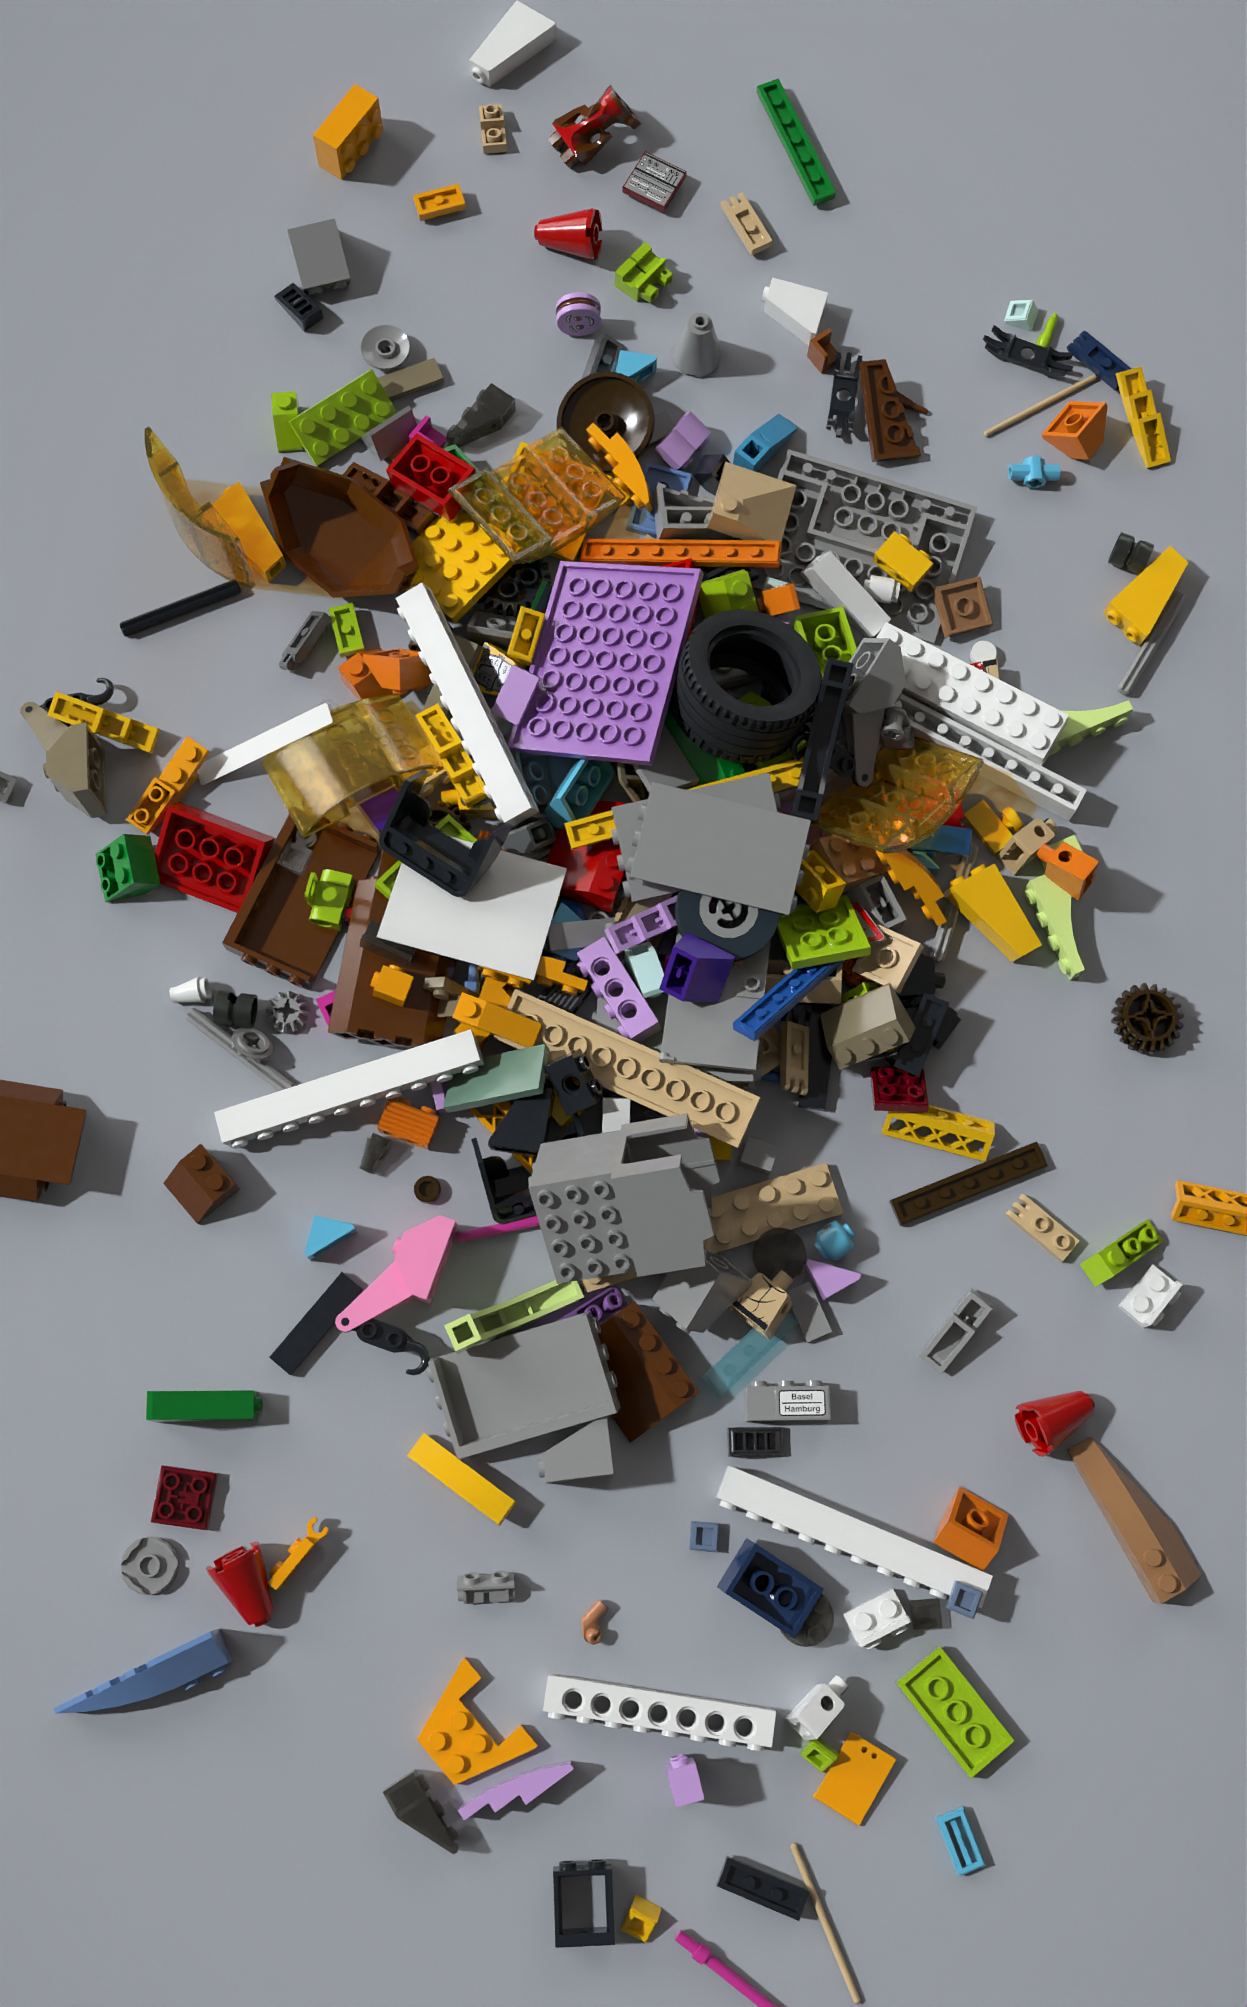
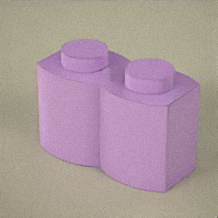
(682, 441)

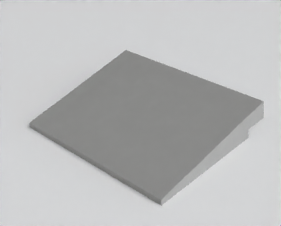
(852, 518)

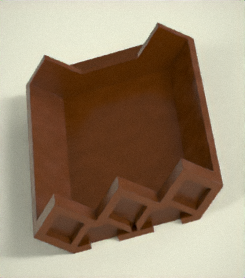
(364, 1016)
(36, 1139)

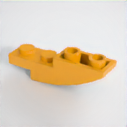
(626, 467)
(169, 787)
(914, 875)
(547, 973)

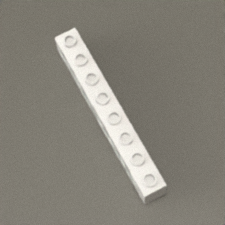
(757, 1738)

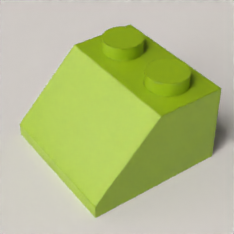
(727, 594)

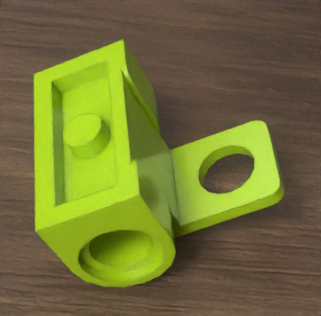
(329, 898)

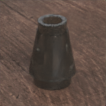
(375, 1152)

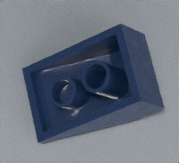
(770, 1588)

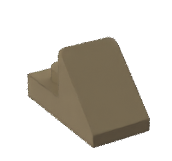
(448, 993)

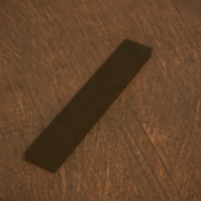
(968, 1183)

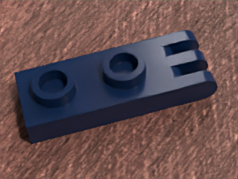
(1097, 358)

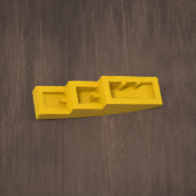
(1142, 417)
(104, 722)
(452, 755)
(461, 1479)

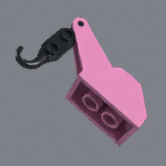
(413, 1274)

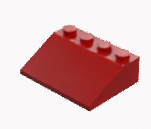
(209, 856)
(591, 870)

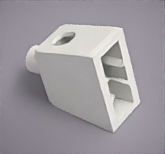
(809, 1717)

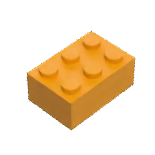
(348, 132)

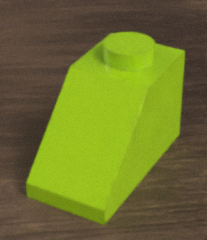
(285, 408)

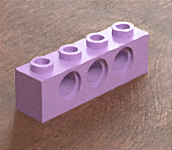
(600, 956)

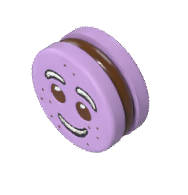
(578, 314)

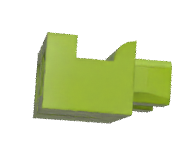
(641, 272)

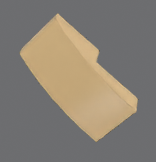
(492, 128)

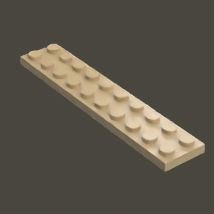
(638, 1074)
(748, 1212)

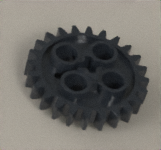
(514, 582)

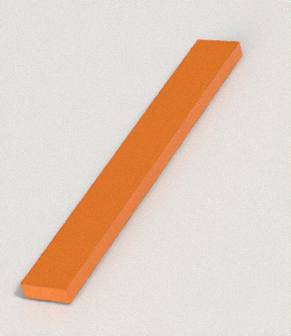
(665, 551)

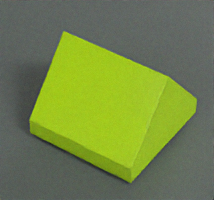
(819, 1754)

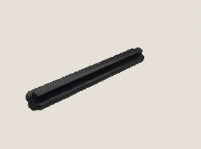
(180, 608)

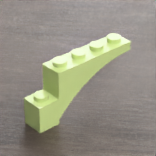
(1091, 722)
(1054, 915)
(511, 1314)

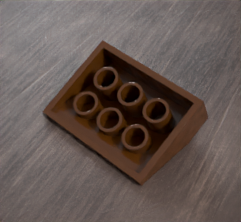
(646, 1372)

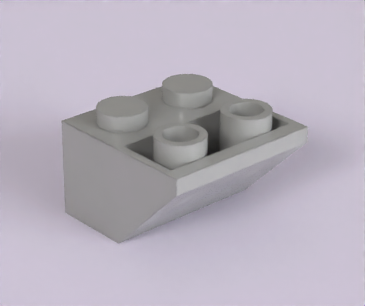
(879, 902)

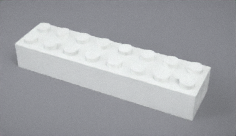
(977, 698)

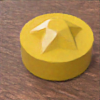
(1011, 819)

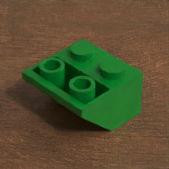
(127, 867)

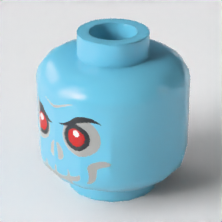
(835, 1240)

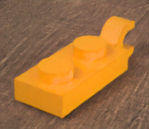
(299, 1551)

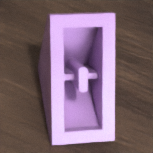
(828, 1278)

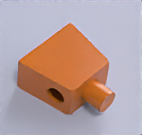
(1069, 868)

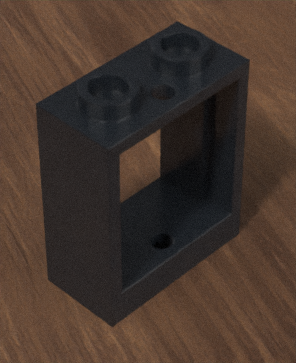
(583, 1936)

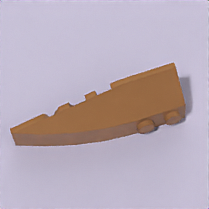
(1137, 1524)

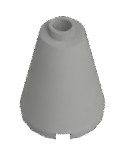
(697, 347)

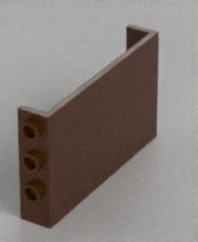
(274, 916)

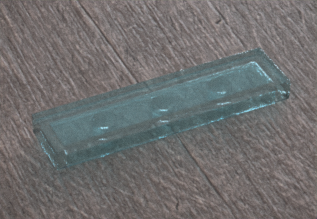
(743, 1357)

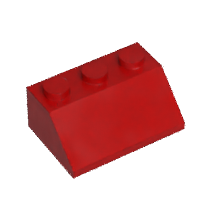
(427, 474)

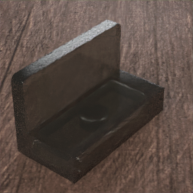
(388, 949)

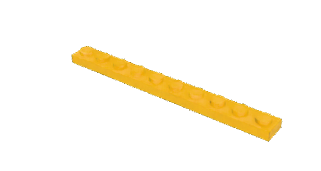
(599, 826)

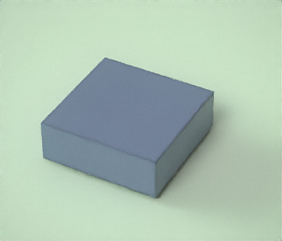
(704, 1536)
(964, 1599)

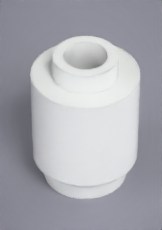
(882, 589)

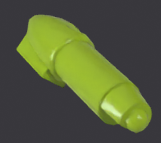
(1045, 338)

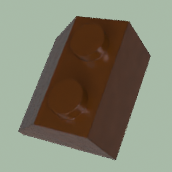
(200, 1184)

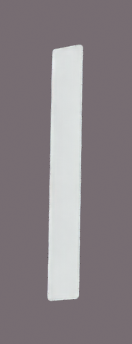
(265, 743)

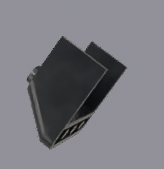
(429, 850)
(508, 1188)

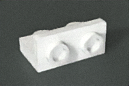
(1150, 1297)
(876, 1619)

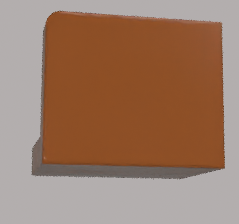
(822, 352)

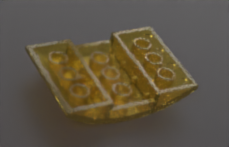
(539, 498)
(199, 527)
(352, 759)
(906, 800)

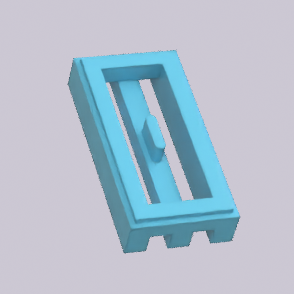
(950, 1816)

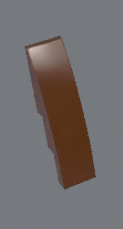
(415, 516)

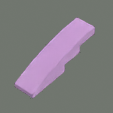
(644, 925)
(527, 1785)

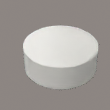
(982, 651)

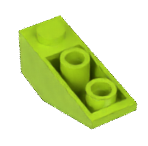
(1121, 1253)

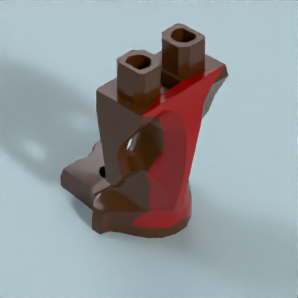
(595, 120)

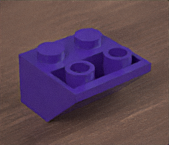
(696, 970)

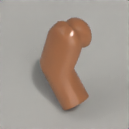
(590, 1623)

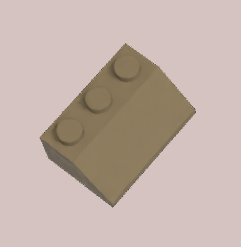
(866, 1026)

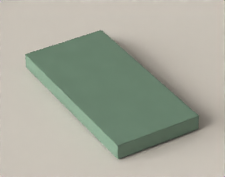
(501, 1079)

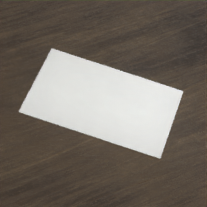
(492, 926)

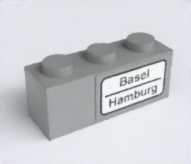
(786, 1402)

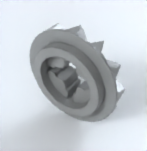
(294, 1021)
(246, 1037)

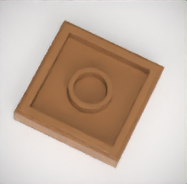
(962, 607)

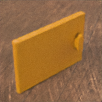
(854, 1778)

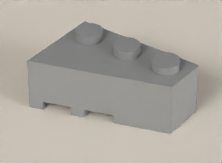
(683, 516)

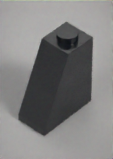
(525, 1125)

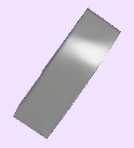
(956, 1331)

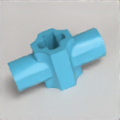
(1034, 472)

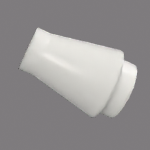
(192, 991)

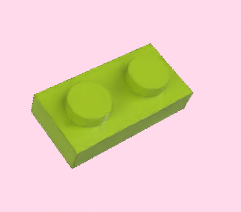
(346, 630)

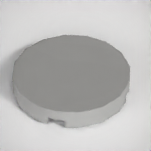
(149, 1565)

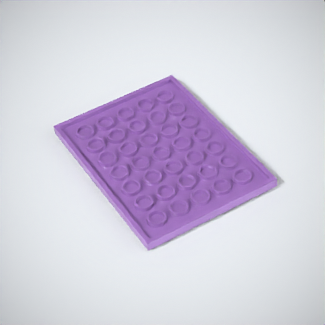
(607, 661)

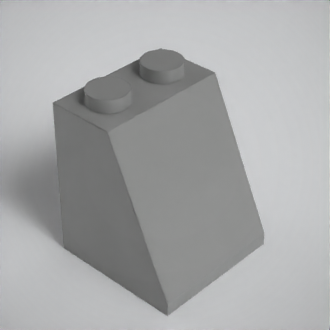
(319, 256)
(702, 1293)
(580, 1455)

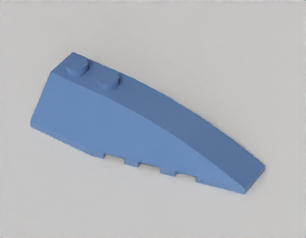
(158, 1676)

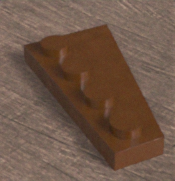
(886, 423)

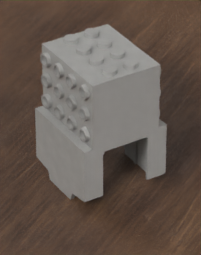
(626, 1200)

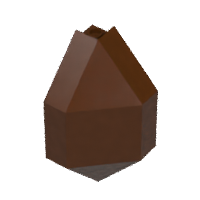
(338, 531)

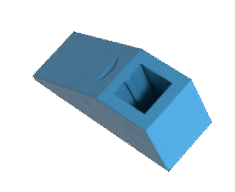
(764, 443)

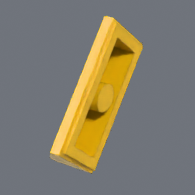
(525, 635)

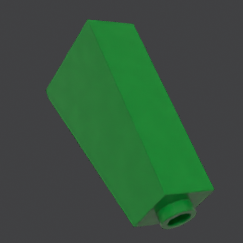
(203, 1406)

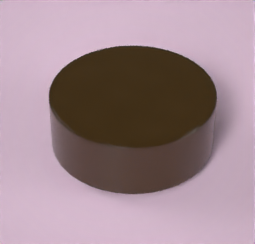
(427, 1189)

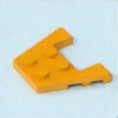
(459, 1740)

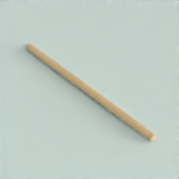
(1040, 405)
(826, 1926)

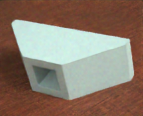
(644, 969)

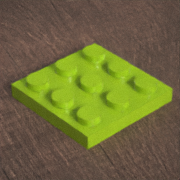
(822, 936)

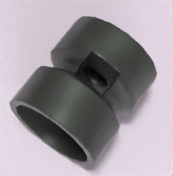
(1131, 553)
(236, 1009)

